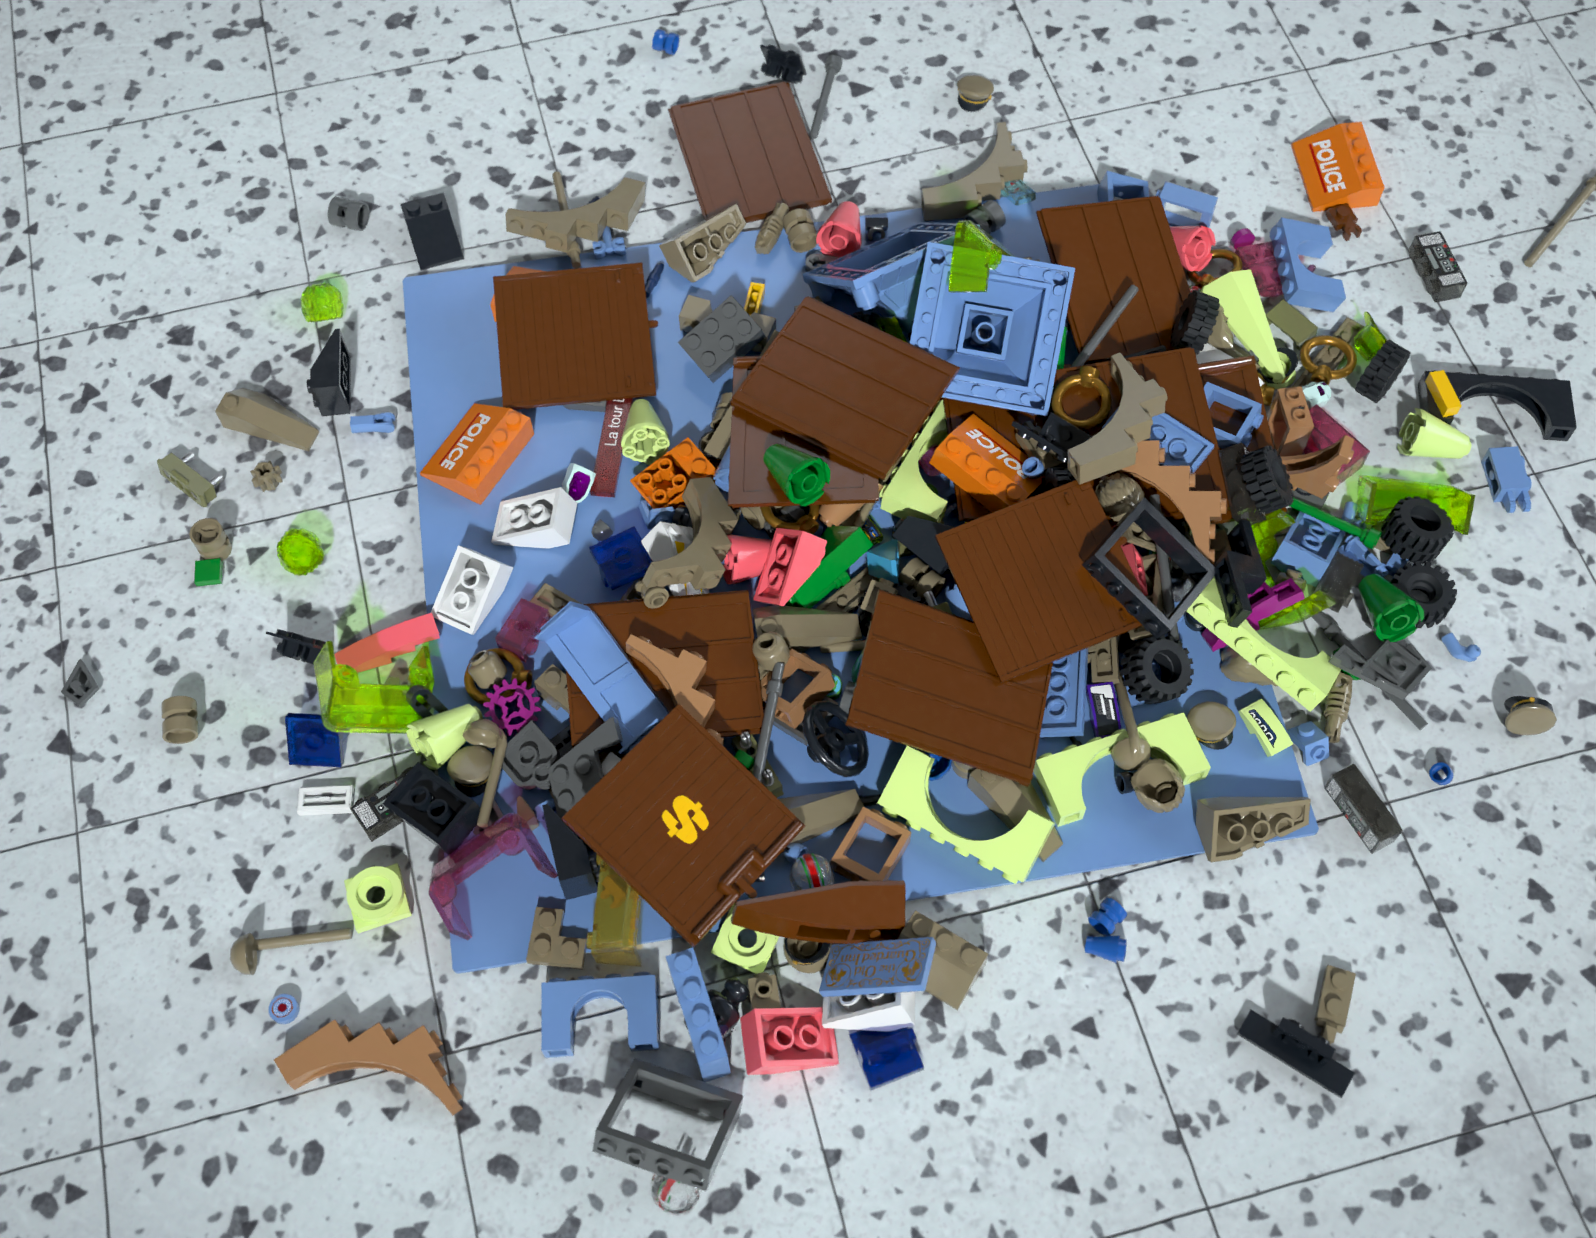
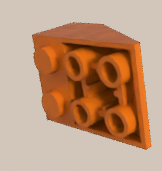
(668, 477)

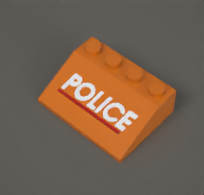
(1338, 168)
(479, 451)
(985, 465)

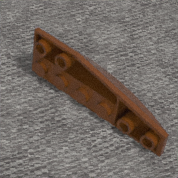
(829, 913)

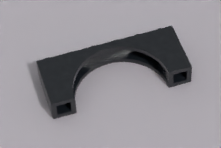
(1544, 399)

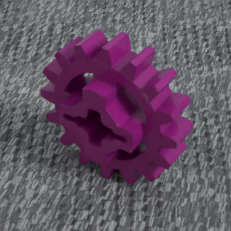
(499, 700)

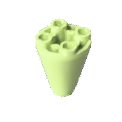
(644, 434)

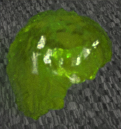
(321, 303)
(299, 551)

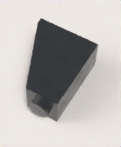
(919, 538)

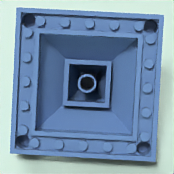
(883, 273)
(999, 337)

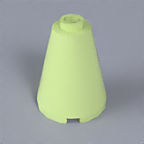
(1431, 437)
(441, 734)

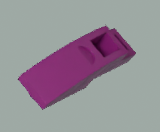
(1263, 603)

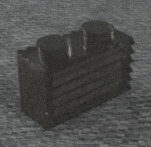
(1339, 579)

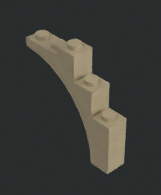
(985, 183)
(587, 222)
(1117, 442)
(702, 559)

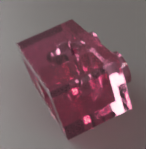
(521, 628)

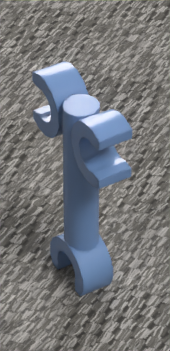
(608, 246)

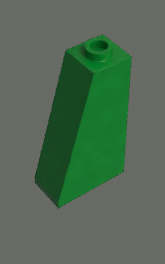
(842, 549)

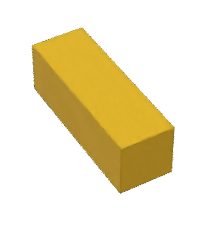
(755, 298)
(1443, 393)

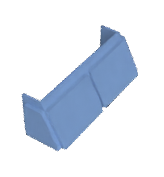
(603, 672)

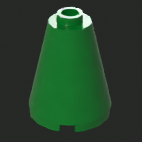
(797, 473)
(1389, 609)

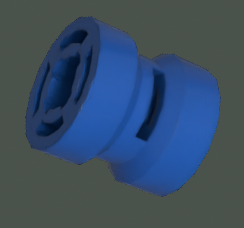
(665, 42)
(1107, 917)

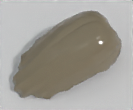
(1223, 338)
(1240, 670)

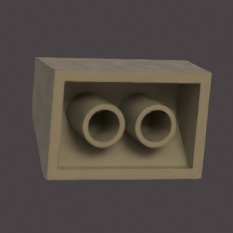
(954, 961)

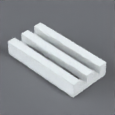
(346, 801)

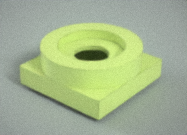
(393, 906)
(751, 959)

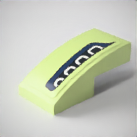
(1266, 726)

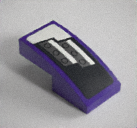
(1103, 708)

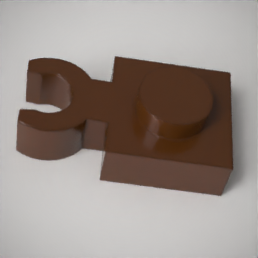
(1344, 218)

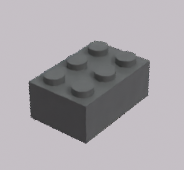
(721, 337)

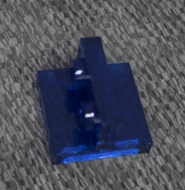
(621, 558)
(312, 743)
(886, 1055)

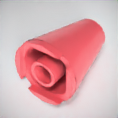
(841, 231)
(1193, 246)
(745, 558)

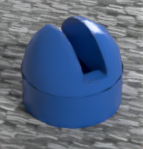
(1436, 777)

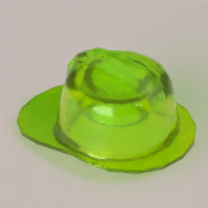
(1369, 339)

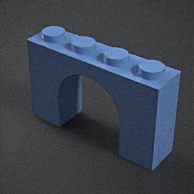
(1298, 283)
(564, 999)
(698, 1015)

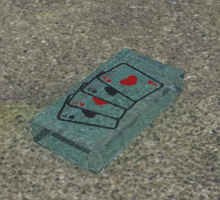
(1018, 192)

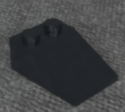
(432, 231)
(331, 377)
(434, 808)
(574, 866)

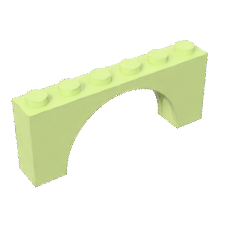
(907, 490)
(1302, 678)
(1062, 772)
(909, 797)

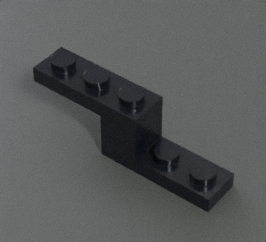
(1239, 573)

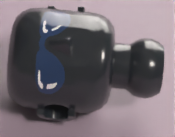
(725, 1005)

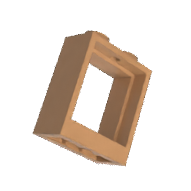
(1288, 423)
(817, 689)
(853, 870)

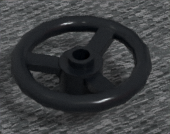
(830, 741)

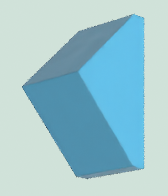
(884, 561)

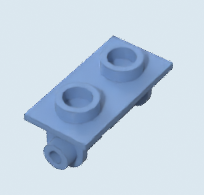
(1358, 552)

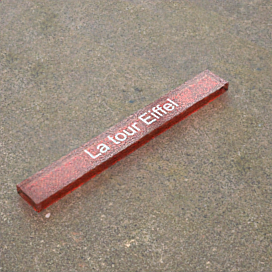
(610, 450)

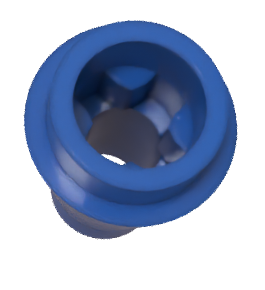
(1107, 947)

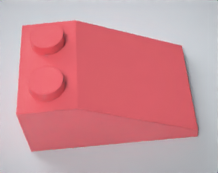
(788, 565)
(787, 1040)

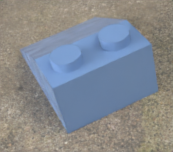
(1308, 548)

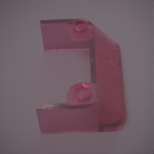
(507, 836)

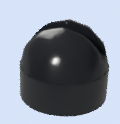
(1123, 782)

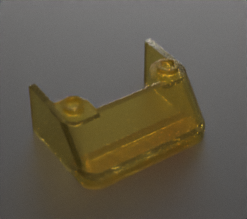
(615, 920)

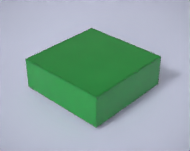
(208, 572)

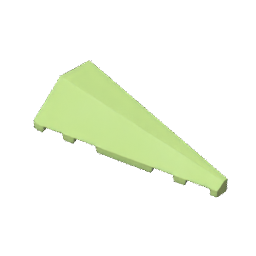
(1247, 317)

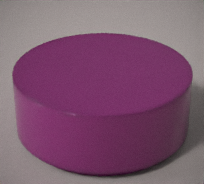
(1242, 238)

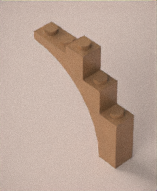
(1319, 470)
(1176, 483)
(678, 676)
(336, 1050)

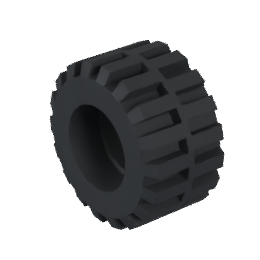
(1417, 529)
(1140, 675)

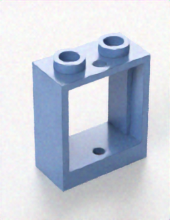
(1121, 187)
(1188, 199)
(1239, 403)

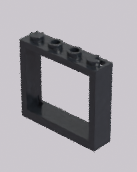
(1173, 544)

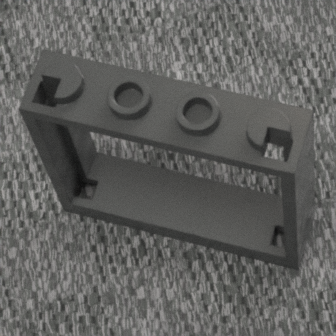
(681, 1091)

